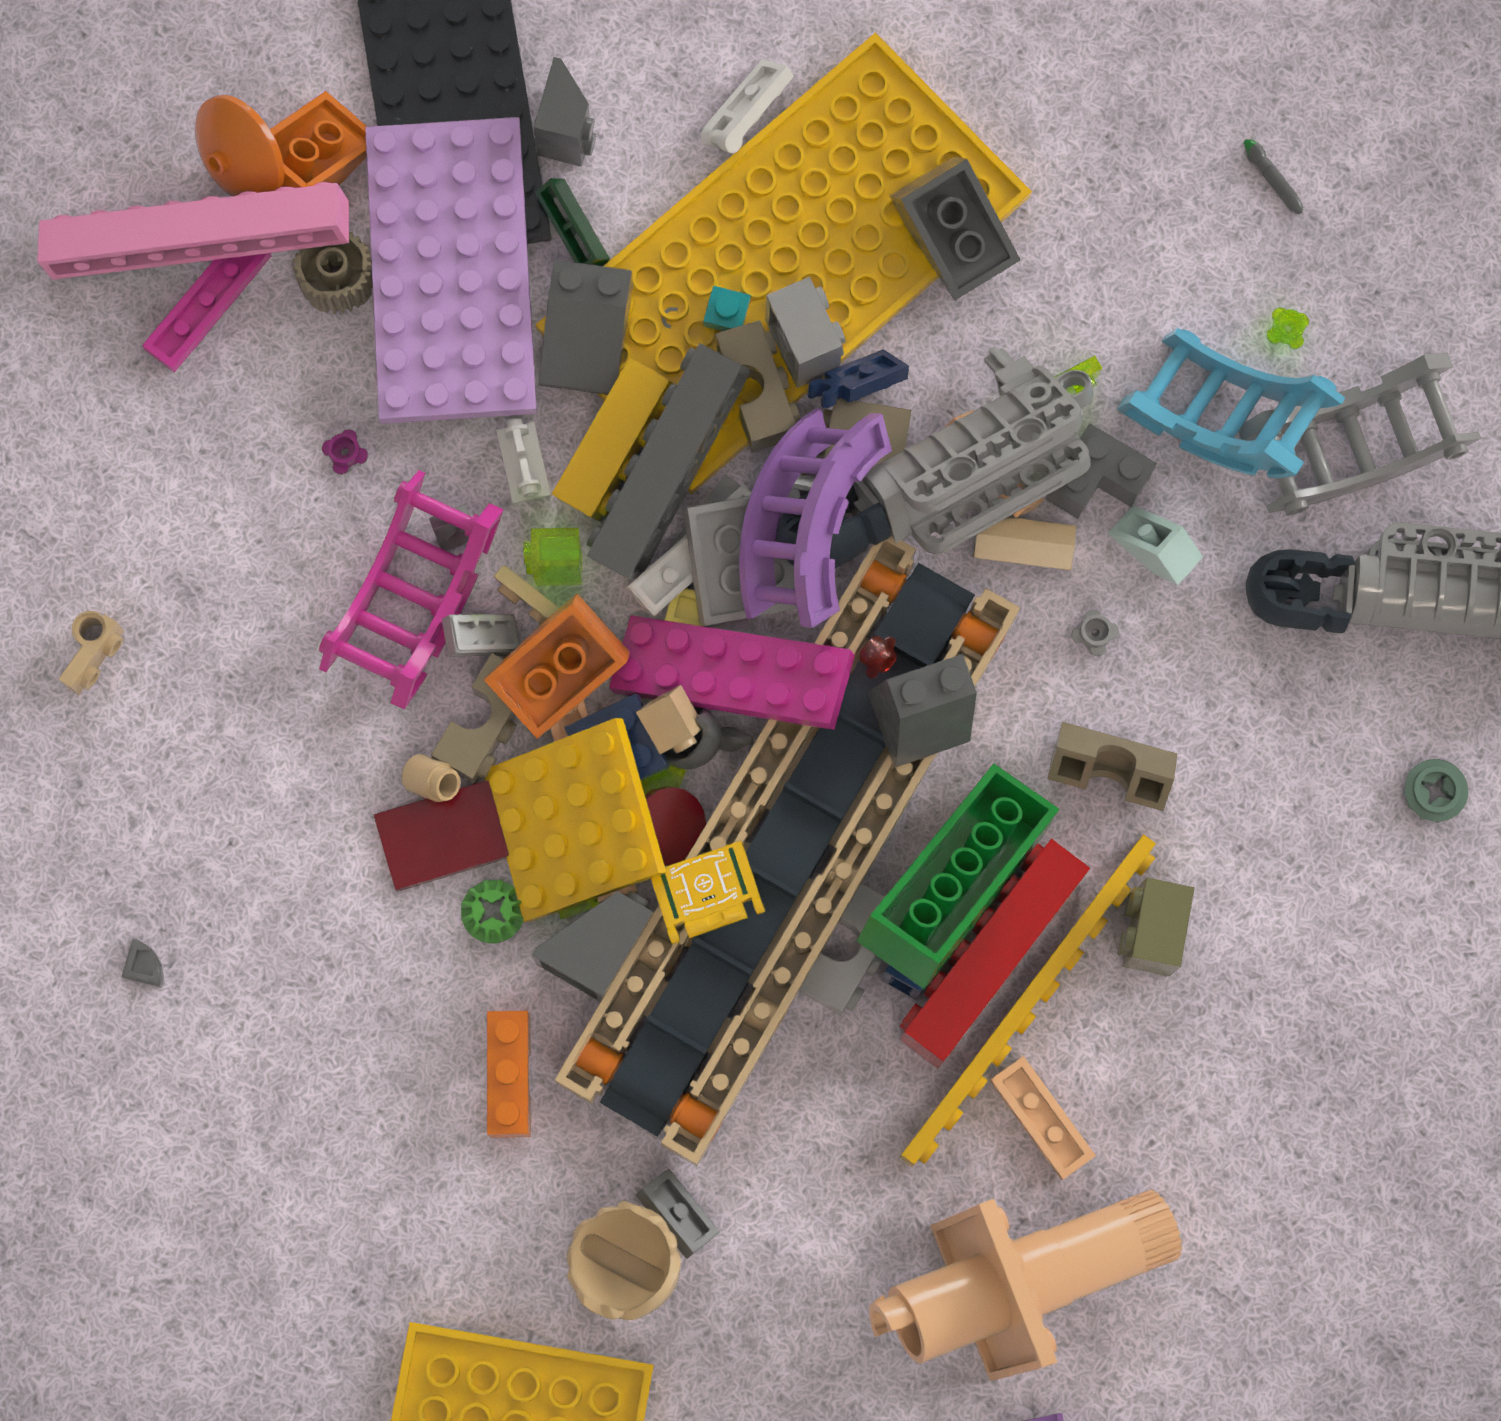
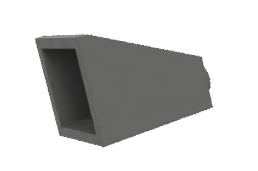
(596, 944)

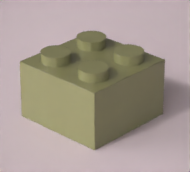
(1156, 927)

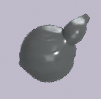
(709, 741)

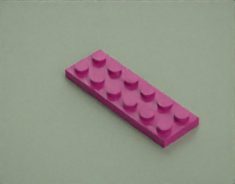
(735, 671)

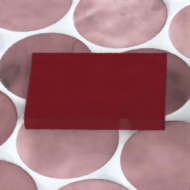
(441, 838)

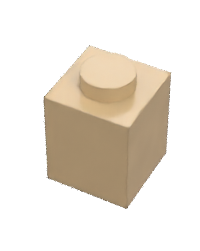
(670, 721)

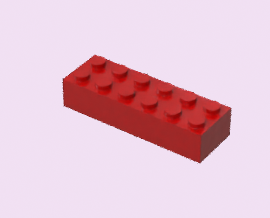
(999, 946)

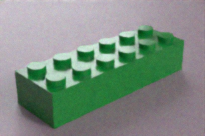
(957, 876)

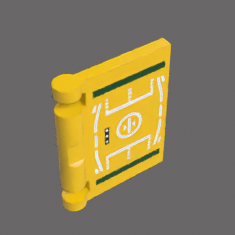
(707, 891)

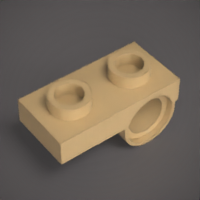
(83, 668)

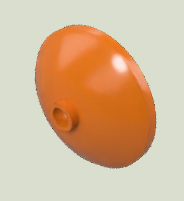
(237, 147)

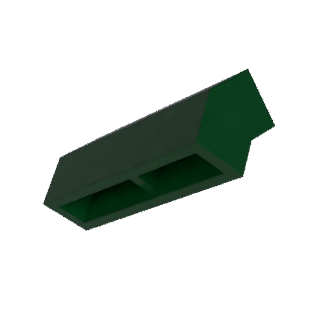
(577, 225)

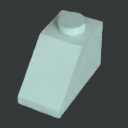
(1157, 544)

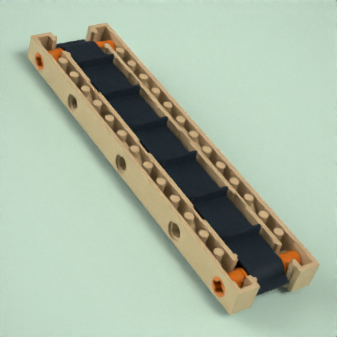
(820, 794)

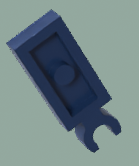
(859, 378)

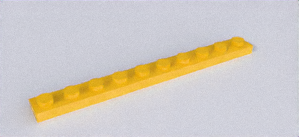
(1020, 1015)

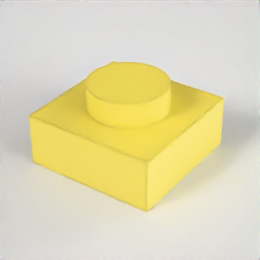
(683, 608)

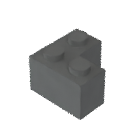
(1113, 469)

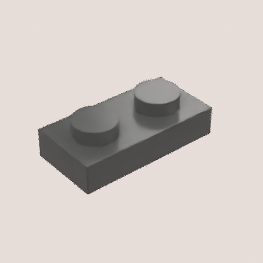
(680, 1211)

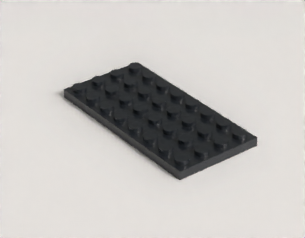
(452, 65)

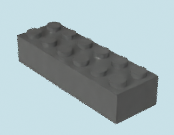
(668, 461)

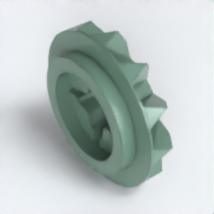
(1453, 786)

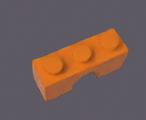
(508, 1074)

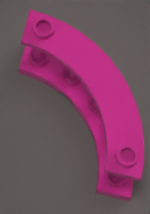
(410, 677)

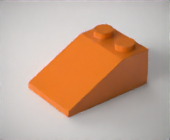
(320, 143)
(557, 666)

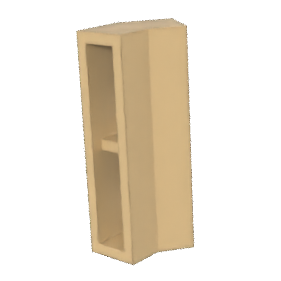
(1027, 543)

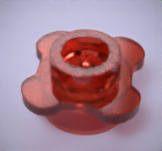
(878, 655)

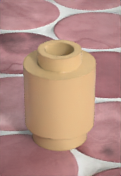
(430, 778)

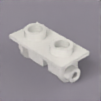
(523, 461)

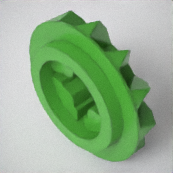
(473, 911)

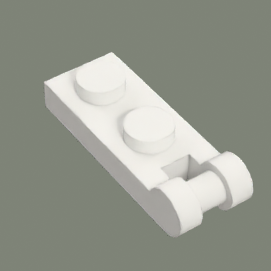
(745, 106)

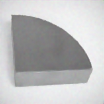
(143, 965)

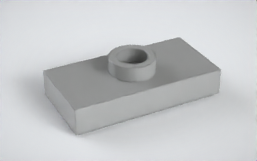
(480, 634)

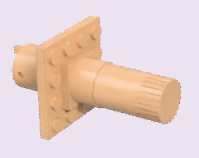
(1003, 1286)

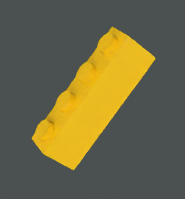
(612, 440)

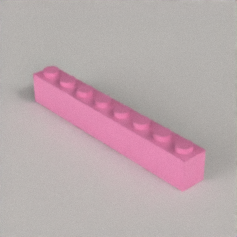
(194, 231)

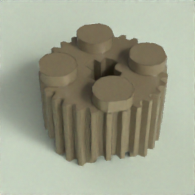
(336, 290)

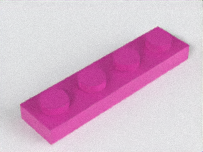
(202, 308)

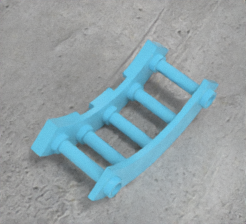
(1222, 446)

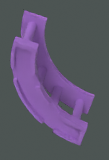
(820, 513)

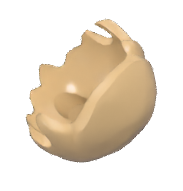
(623, 1262)

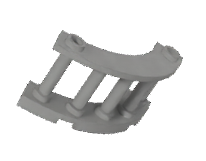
(1420, 372)

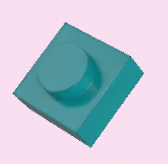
(726, 309)

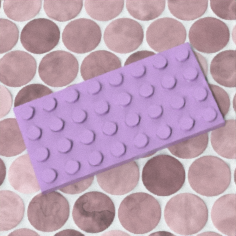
(450, 271)

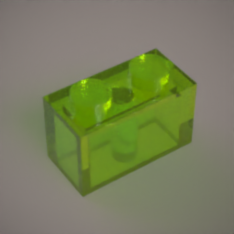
(554, 556)

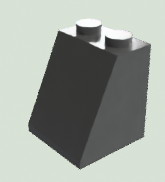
(925, 710)

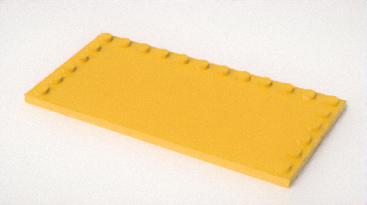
(800, 206)

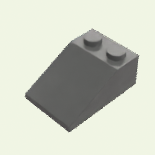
(955, 226)
(585, 327)

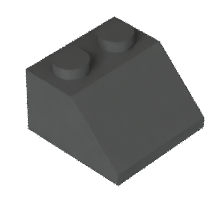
(563, 119)

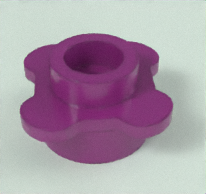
(341, 441)

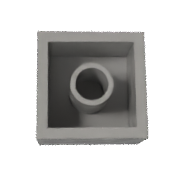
(804, 331)

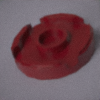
(676, 821)

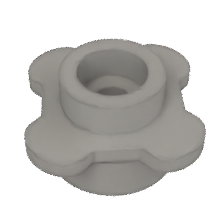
(1095, 621)

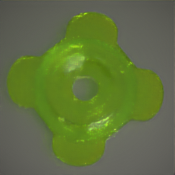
(1293, 318)

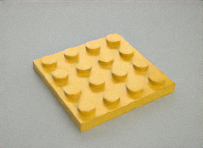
(575, 820)

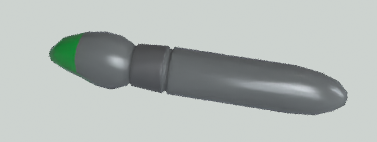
(1276, 180)

